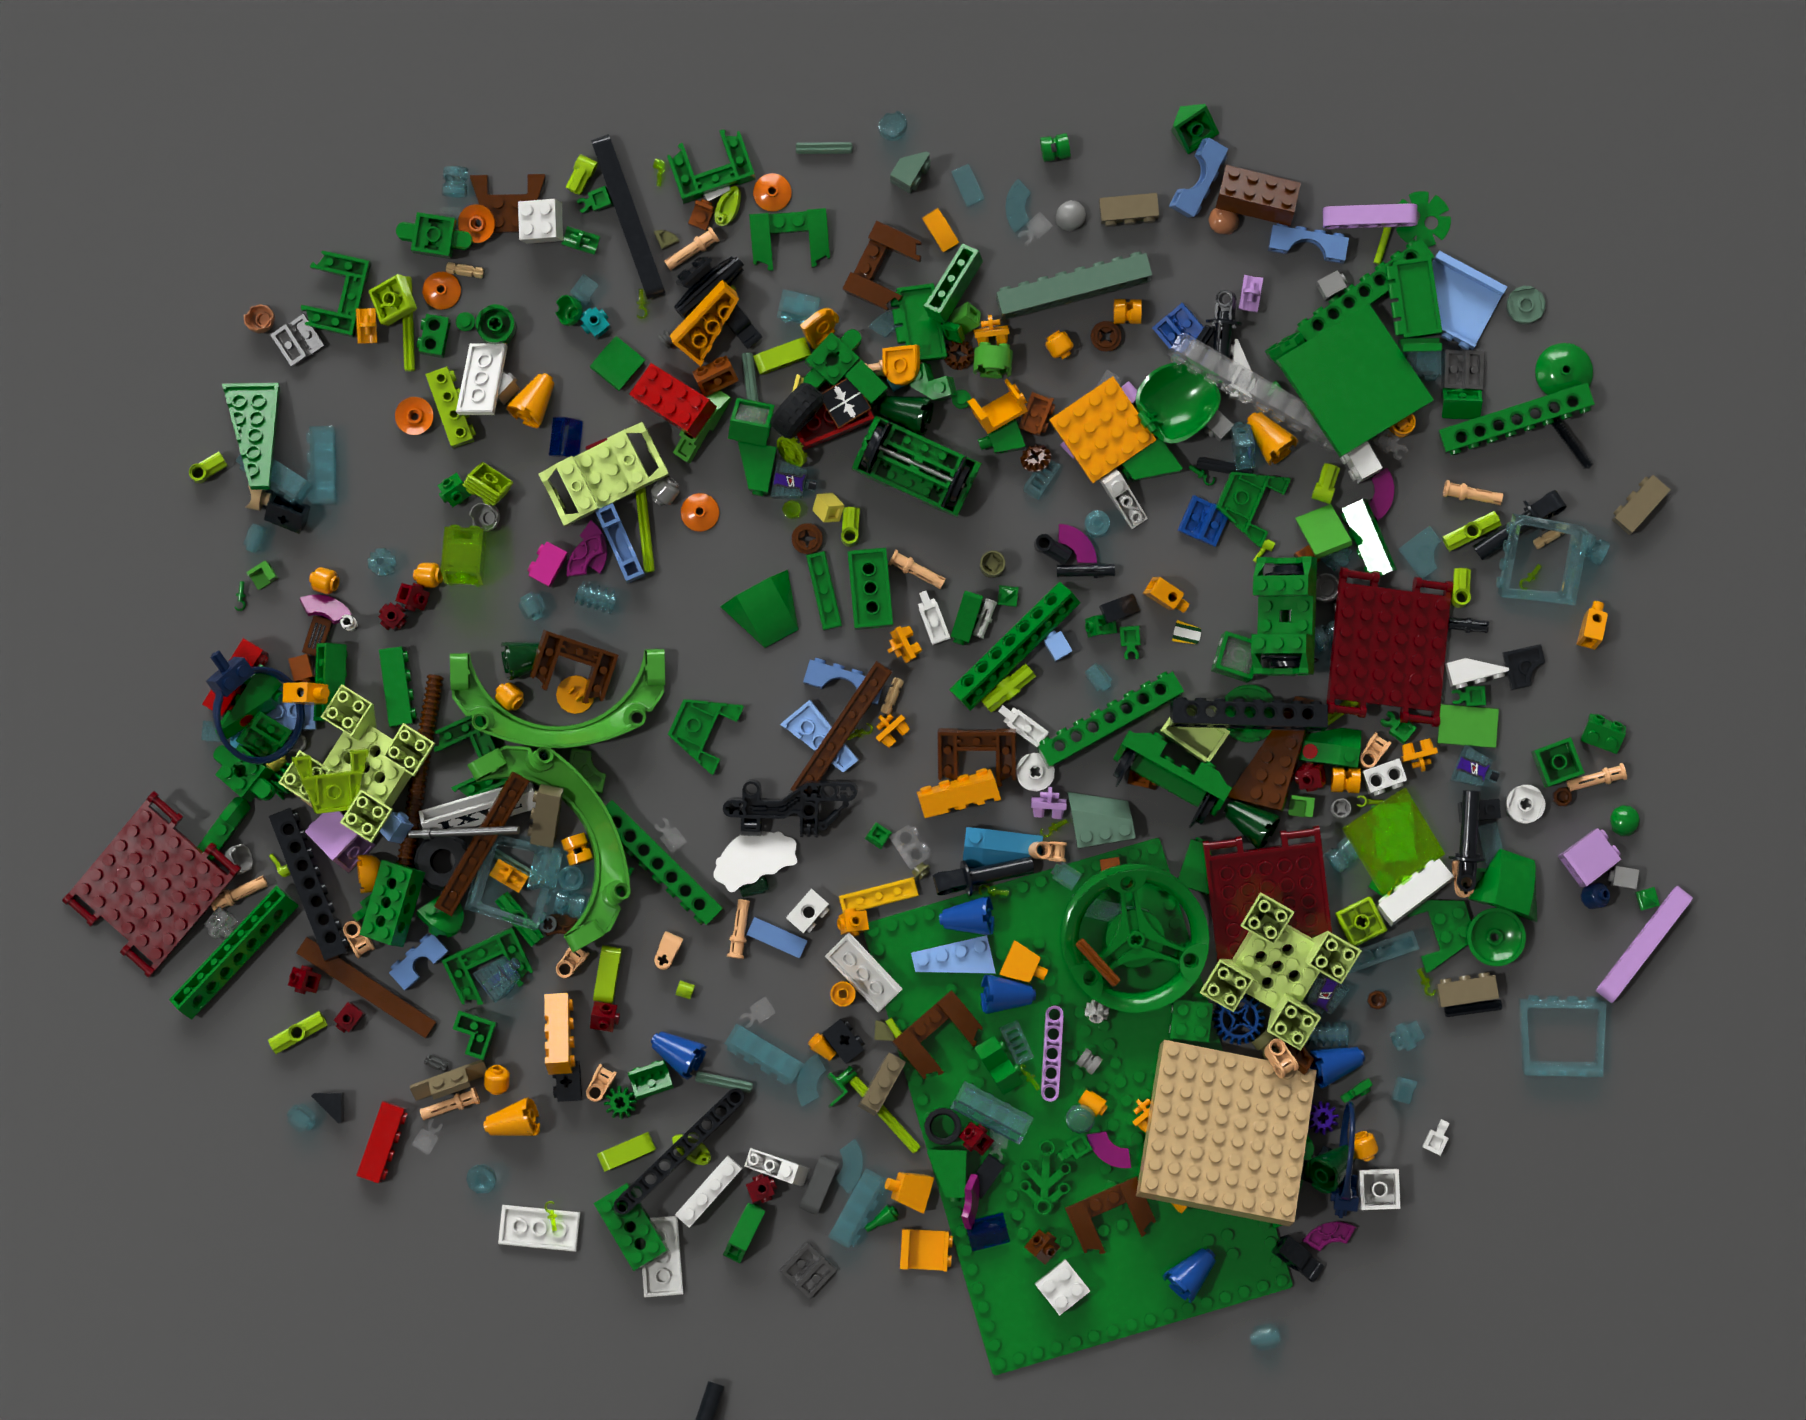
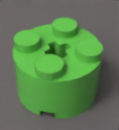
(993, 360)

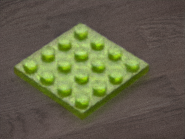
(1393, 841)

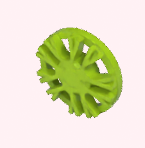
(792, 451)

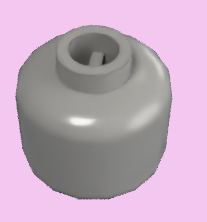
(665, 491)

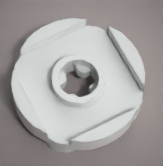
(1024, 774)
(1534, 798)

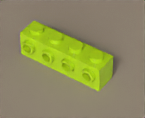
(446, 400)

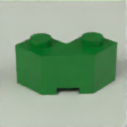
(936, 389)
(999, 1066)

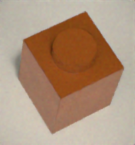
(301, 668)

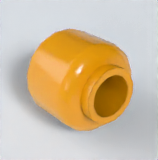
(1059, 344)
(428, 575)
(324, 580)
(509, 696)
(497, 1079)
(1365, 1146)

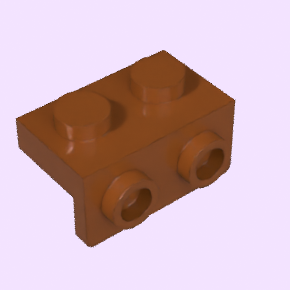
(1035, 419)

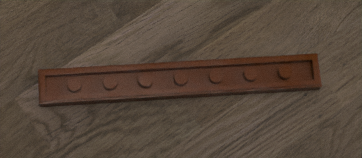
(844, 725)
(481, 844)
(368, 989)

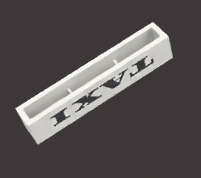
(471, 810)

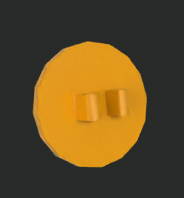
(571, 693)

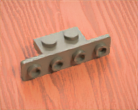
(449, 1081)

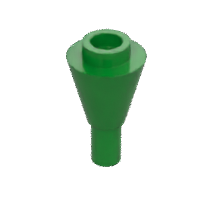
(886, 1216)

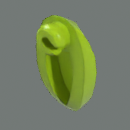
(728, 206)
(700, 1156)

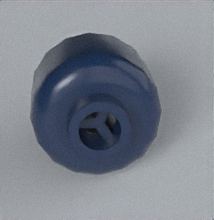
(1595, 896)

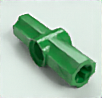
(509, 904)

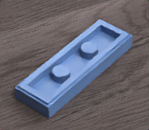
(777, 937)

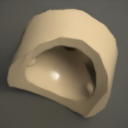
(258, 499)

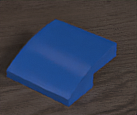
(1177, 322)
(1202, 521)

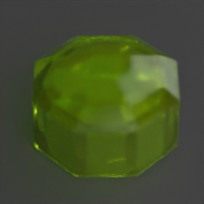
(791, 509)

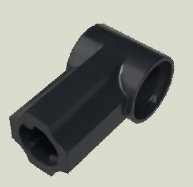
(1054, 550)

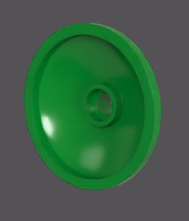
(1550, 366)
(1509, 932)

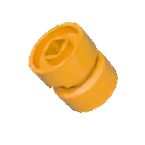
(1127, 311)
(1404, 427)
(1345, 780)
(575, 842)
(843, 994)

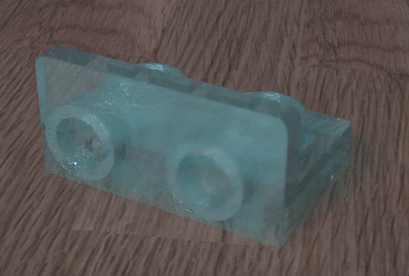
(545, 869)

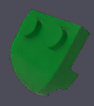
(440, 922)

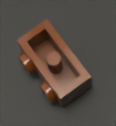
(715, 376)

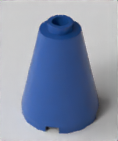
(970, 917)
(1004, 994)
(679, 1052)
(1335, 1063)
(1190, 1274)

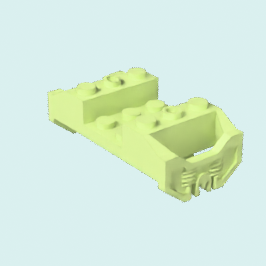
(603, 474)

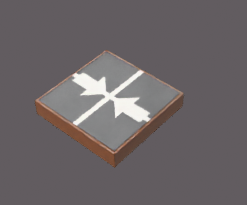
(844, 403)

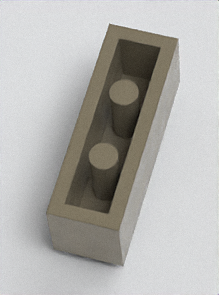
(1128, 209)
(1640, 504)
(545, 815)
(1466, 990)
(881, 1084)

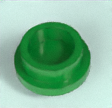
(465, 321)
(961, 400)

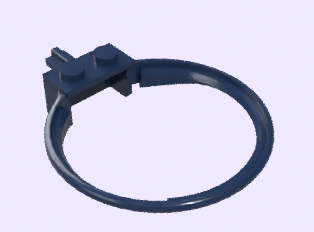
(228, 679)
(1346, 1197)

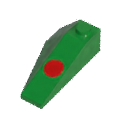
(261, 694)
(1332, 747)

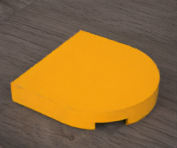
(819, 326)
(901, 363)

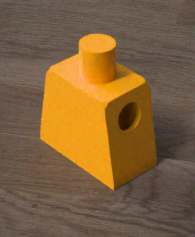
(1159, 590)
(1593, 626)
(313, 693)
(1022, 964)
(911, 1189)

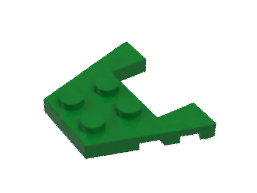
(1242, 497)
(695, 724)
(1450, 926)

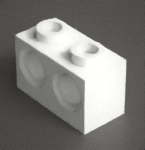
(1382, 771)

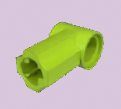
(583, 170)
(209, 466)
(1324, 487)
(850, 524)
(1461, 585)

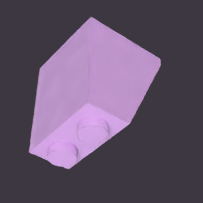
(337, 840)
(1590, 857)

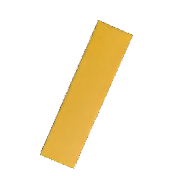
(879, 895)

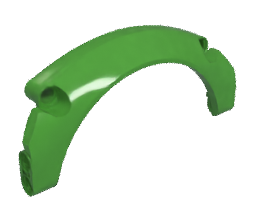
(500, 723)
(607, 849)

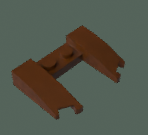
(881, 239)
(555, 645)
(954, 740)
(909, 1041)
(1082, 1212)

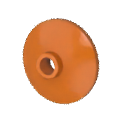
(775, 201)
(469, 217)
(448, 297)
(412, 406)
(700, 522)

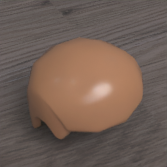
(1223, 221)
(259, 319)

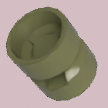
(992, 564)
(1262, 1041)

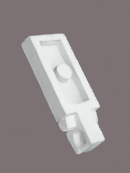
(933, 619)
(1024, 725)

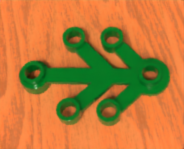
(1044, 1181)

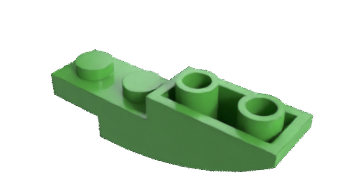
(688, 446)

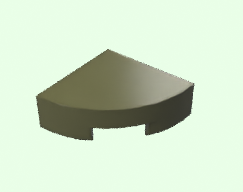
(666, 238)
(883, 1032)

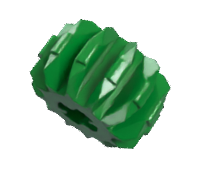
(613, 1104)

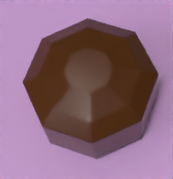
(1562, 797)
(1376, 999)

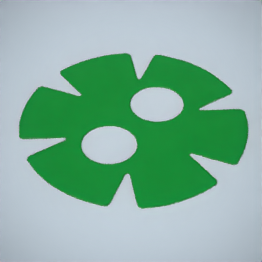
(1434, 208)

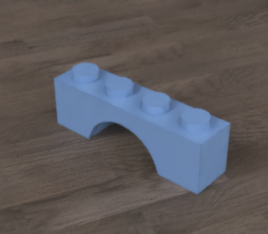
(1210, 157)
(1332, 246)
(620, 543)
(819, 674)

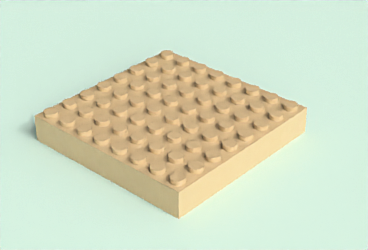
(1225, 1134)

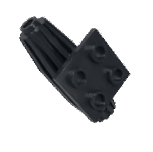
(702, 280)

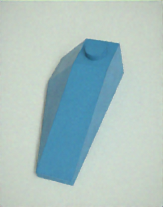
(993, 846)

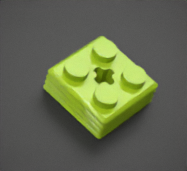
(395, 290)
(487, 484)
(1372, 927)

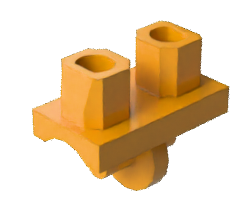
(366, 326)
(999, 331)
(901, 645)
(885, 736)
(1427, 750)
(508, 875)
(1142, 1120)

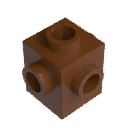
(1042, 1246)

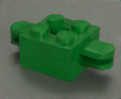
(434, 235)
(833, 359)
(243, 777)

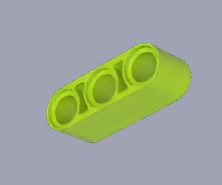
(782, 356)
(607, 974)
(626, 1151)

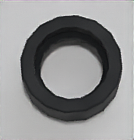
(957, 1123)

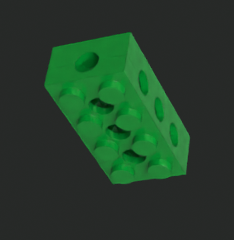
(880, 579)
(392, 903)
(628, 1241)

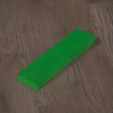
(824, 590)

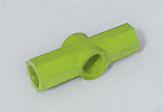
(1482, 525)
(1008, 688)
(286, 1038)

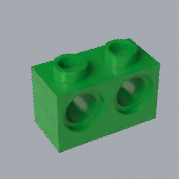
(439, 336)

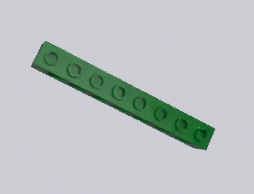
(1416, 249)
(1580, 393)
(1014, 646)
(1167, 681)
(711, 907)
(233, 952)

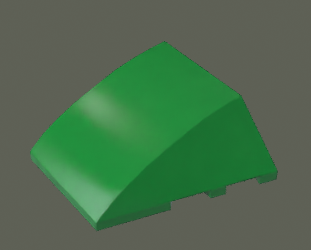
(765, 609)
(1509, 885)

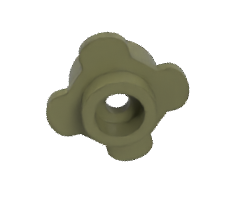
(921, 871)

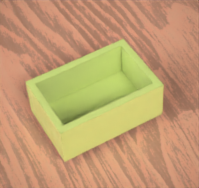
(1199, 742)

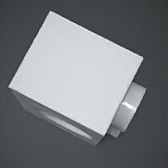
(812, 900)

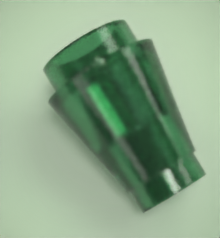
(756, 888)

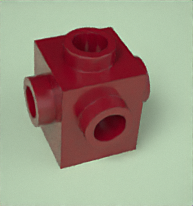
(412, 596)
(399, 619)
(1310, 776)
(304, 979)
(604, 1016)
(973, 1136)
(756, 1194)

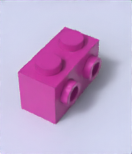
(547, 564)

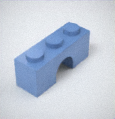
(405, 972)

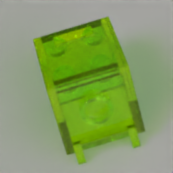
(463, 555)

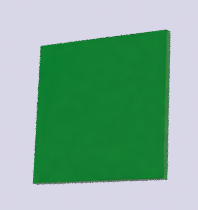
(1354, 380)

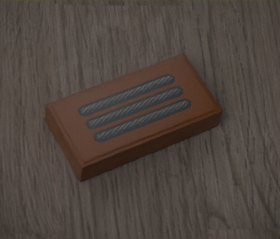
(317, 634)

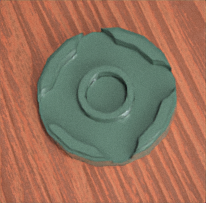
(1525, 305)

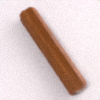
(1097, 962)

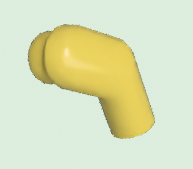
(276, 765)

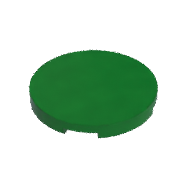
(1249, 693)

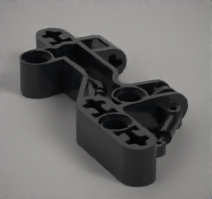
(756, 808)

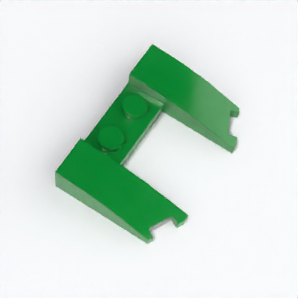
(737, 171)
(765, 224)
(356, 275)
(482, 743)
(460, 962)

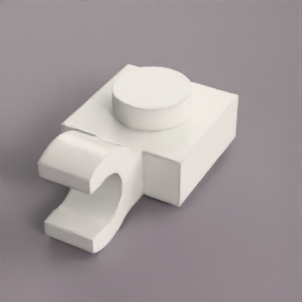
(1436, 1140)

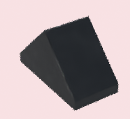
(332, 1103)

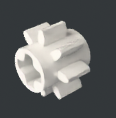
(1096, 1011)

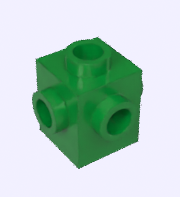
(453, 490)

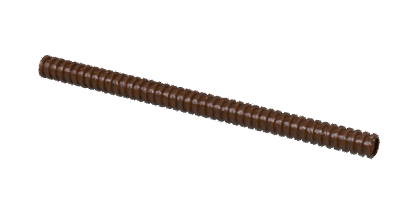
(418, 782)

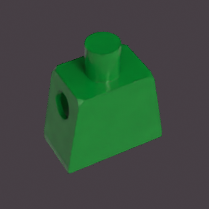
(1004, 439)

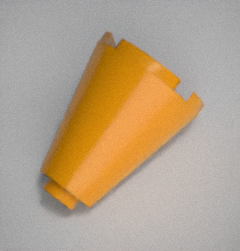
(532, 401)
(1271, 438)
(514, 1120)

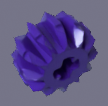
(1327, 1122)

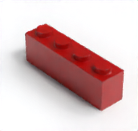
(381, 1142)

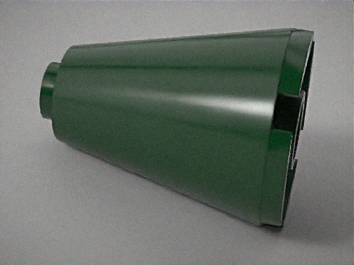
(908, 412)
(518, 658)
(1252, 822)
(1328, 1169)

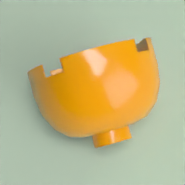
(367, 871)

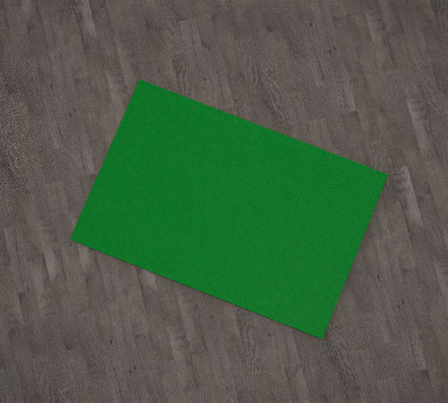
(1126, 1280)

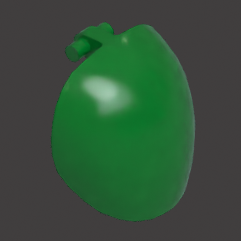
(1176, 402)

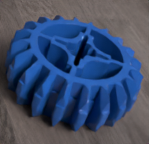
(1252, 1028)

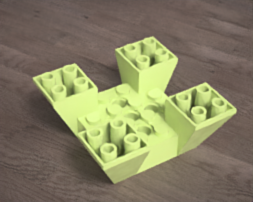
(397, 761)
(1269, 932)

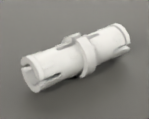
(984, 618)
(349, 627)

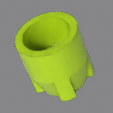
(685, 990)

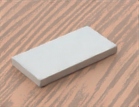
(481, 379)
(863, 972)
(533, 1229)
(664, 1274)

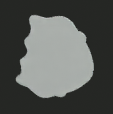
(752, 857)

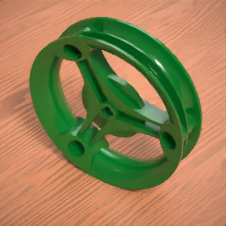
(1149, 934)

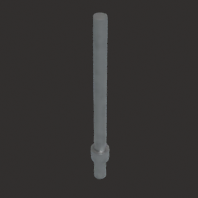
(429, 833)

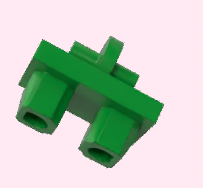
(581, 240)

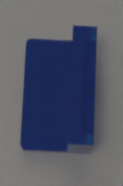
(565, 437)
(988, 1232)

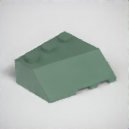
(1100, 820)

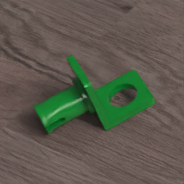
(841, 1081)

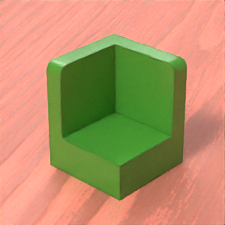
(966, 316)
(262, 575)
(1301, 806)

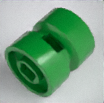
(1062, 147)

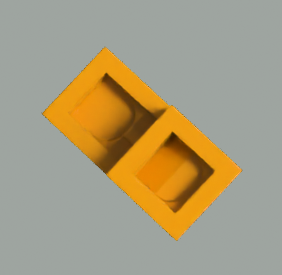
(940, 230)

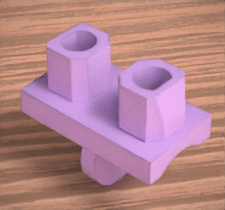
(1250, 293)
(1048, 800)

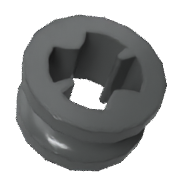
(666, 339)
(554, 924)

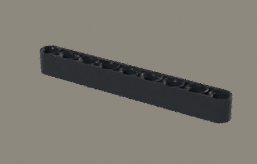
(628, 216)
(682, 1143)

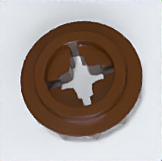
(1096, 336)
(964, 361)
(1030, 463)
(800, 532)

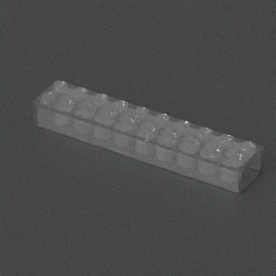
(1248, 386)

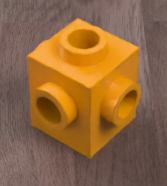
(853, 922)

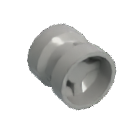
(1340, 808)
(1089, 1061)

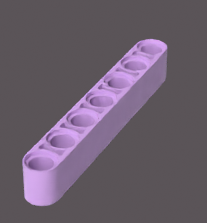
(1644, 944)

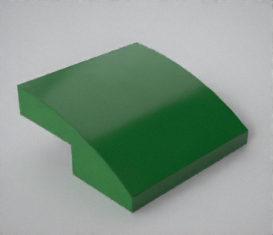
(1420, 345)
(617, 363)
(263, 735)

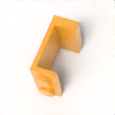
(1000, 410)
(925, 1249)

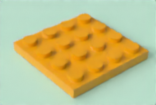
(1102, 429)

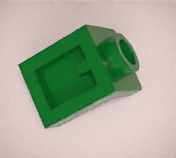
(1097, 626)

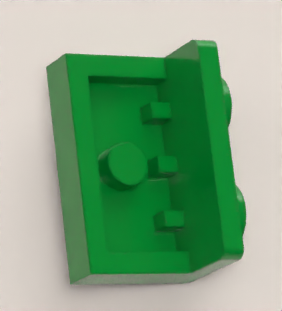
(1603, 733)
(650, 1079)

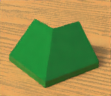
(1193, 125)

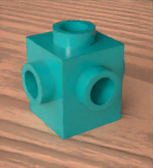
(596, 329)

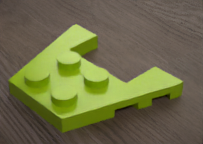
(332, 790)

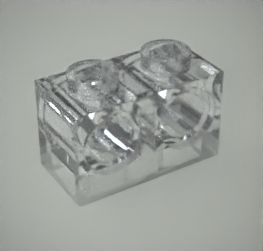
(906, 849)

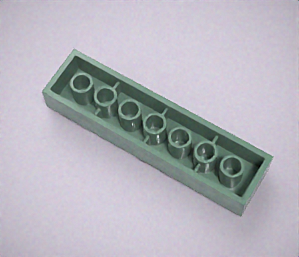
(1073, 286)

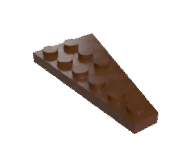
(1272, 768)

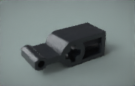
(743, 328)
(1297, 1258)

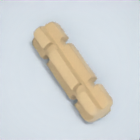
(464, 270)
(1546, 538)
(892, 696)

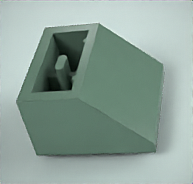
(909, 171)

